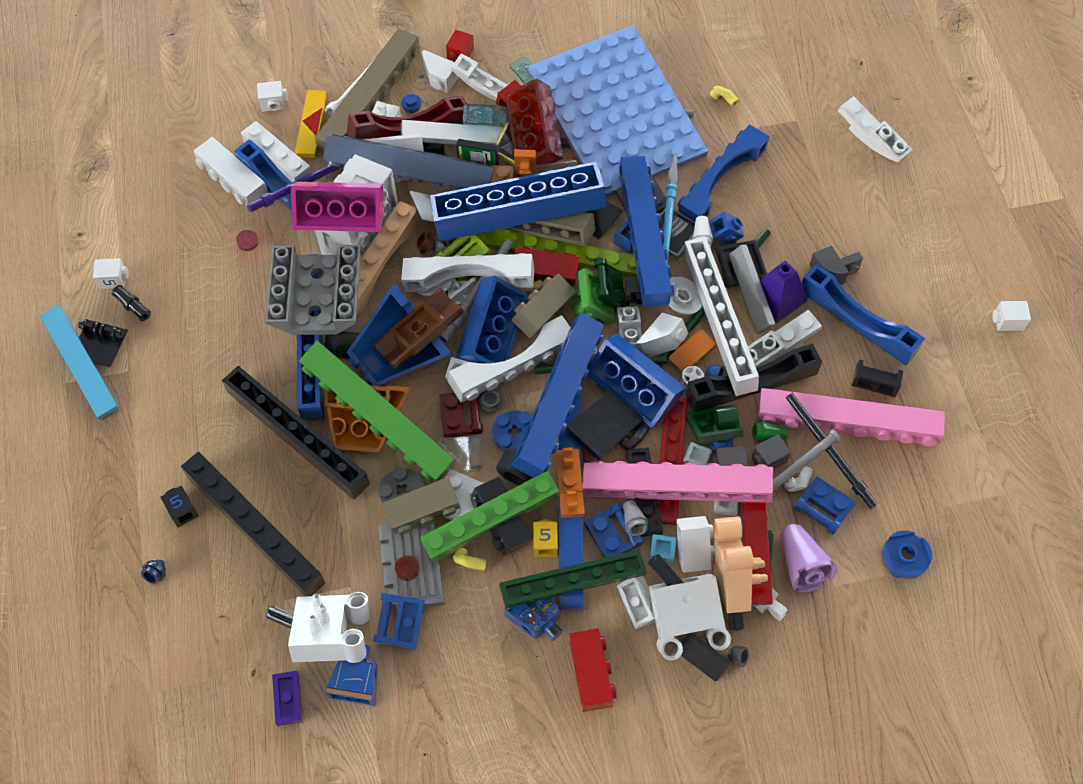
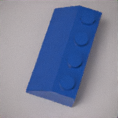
(489, 327)
(635, 379)

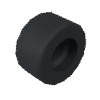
(507, 471)

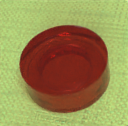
(407, 568)

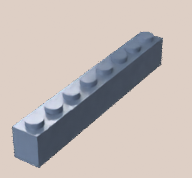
(409, 162)

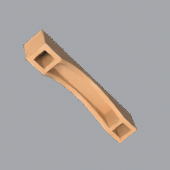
(395, 231)

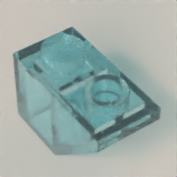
(485, 115)

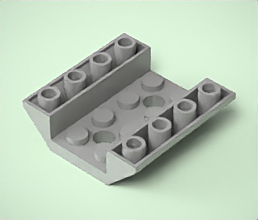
(296, 293)

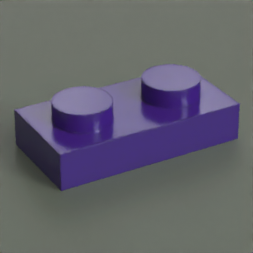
(287, 698)

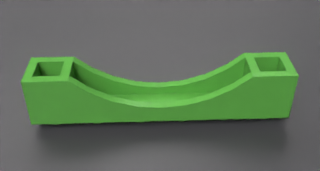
(469, 526)

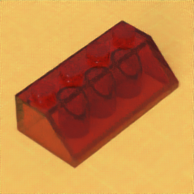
(534, 121)

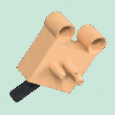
(734, 569)

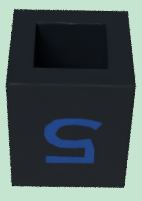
(179, 506)

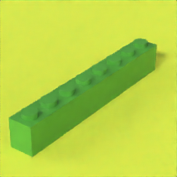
(378, 411)

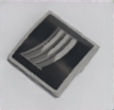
(681, 231)

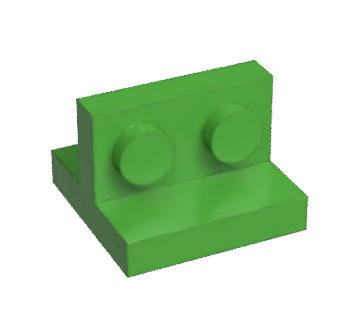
(586, 298)

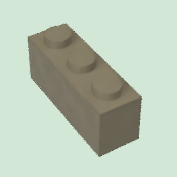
(542, 304)
(421, 506)

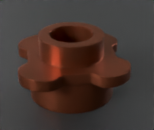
(425, 241)

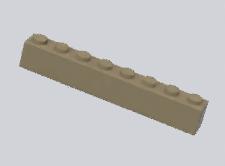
(373, 84)

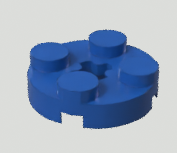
(505, 423)
(912, 544)

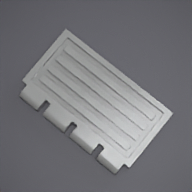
(428, 582)

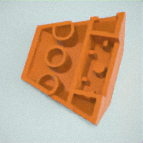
(352, 434)

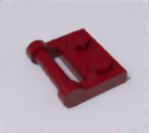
(453, 416)

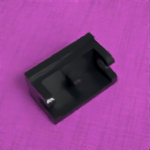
(877, 380)

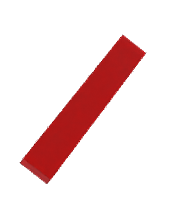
(672, 451)
(756, 536)

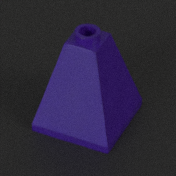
(783, 291)

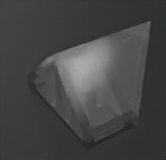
(468, 450)

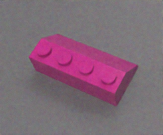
(337, 206)

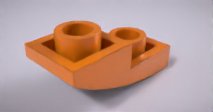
(692, 350)

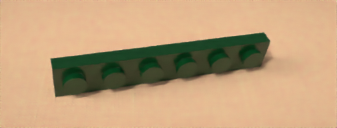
(572, 579)

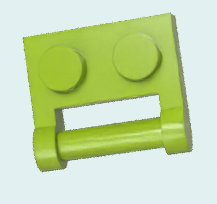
(473, 248)

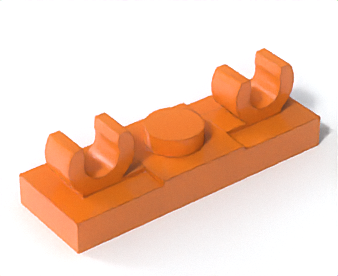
(525, 162)
(569, 483)

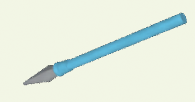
(671, 191)

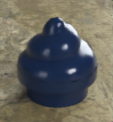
(154, 571)

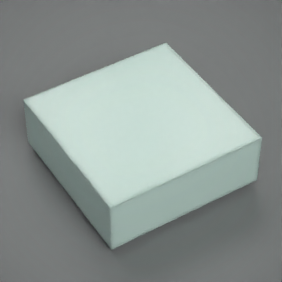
(697, 454)

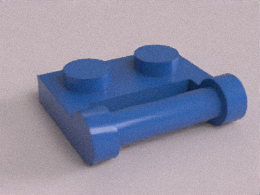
(827, 499)
(606, 535)
(407, 621)

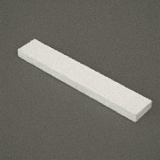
(449, 133)

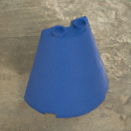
(365, 355)

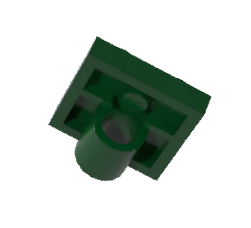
(715, 424)

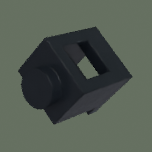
(632, 291)

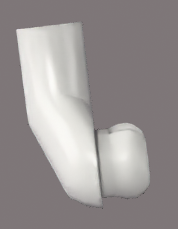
(799, 483)

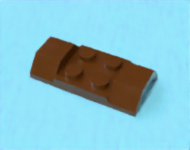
(418, 329)

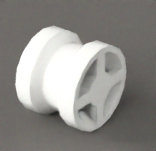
(691, 373)

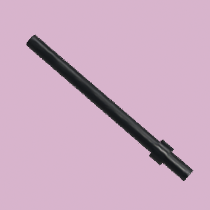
(859, 487)

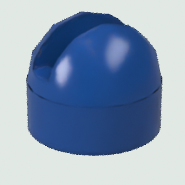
(715, 370)

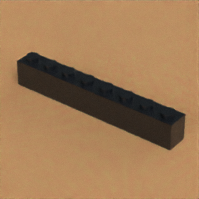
(296, 432)
(253, 525)

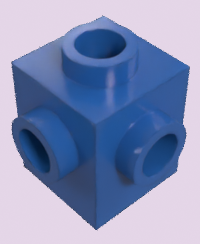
(726, 228)

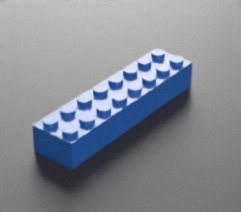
(518, 201)

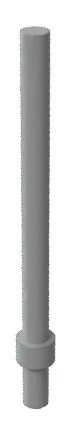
(470, 298)

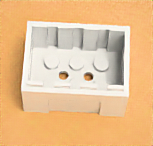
(360, 171)

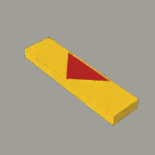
(311, 123)

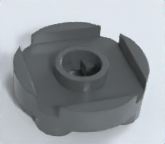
(399, 478)

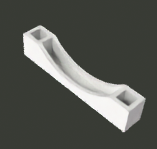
(425, 273)
(474, 378)

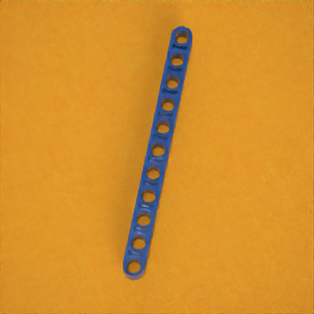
(571, 528)

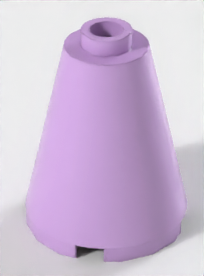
(805, 560)

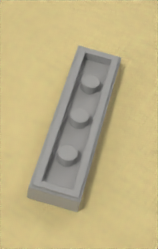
(751, 288)

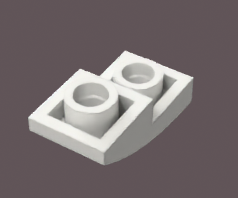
(629, 324)

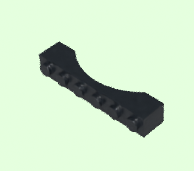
(789, 368)

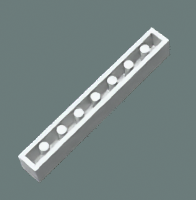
(721, 317)

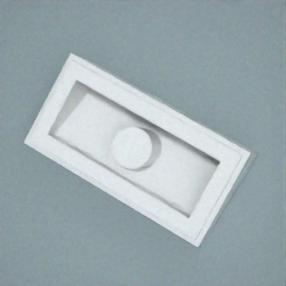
(637, 601)

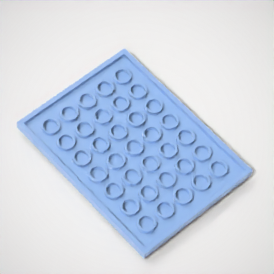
(618, 106)

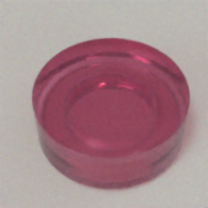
(247, 240)

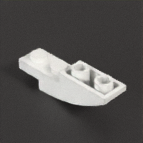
(872, 133)
(787, 338)

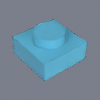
(663, 546)

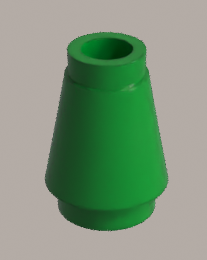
(765, 430)

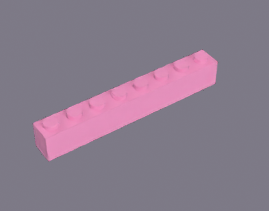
(855, 417)
(678, 482)

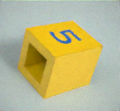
(545, 538)

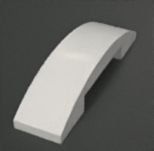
(476, 78)

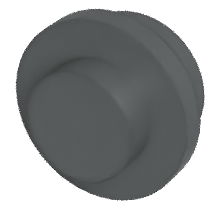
(491, 401)

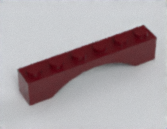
(371, 125)

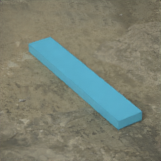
(79, 362)

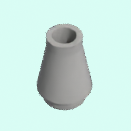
(635, 521)

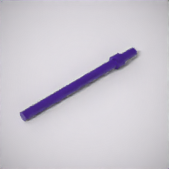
(269, 198)

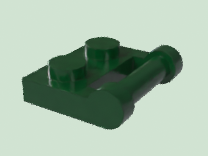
(610, 284)

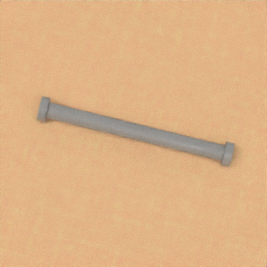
(806, 458)

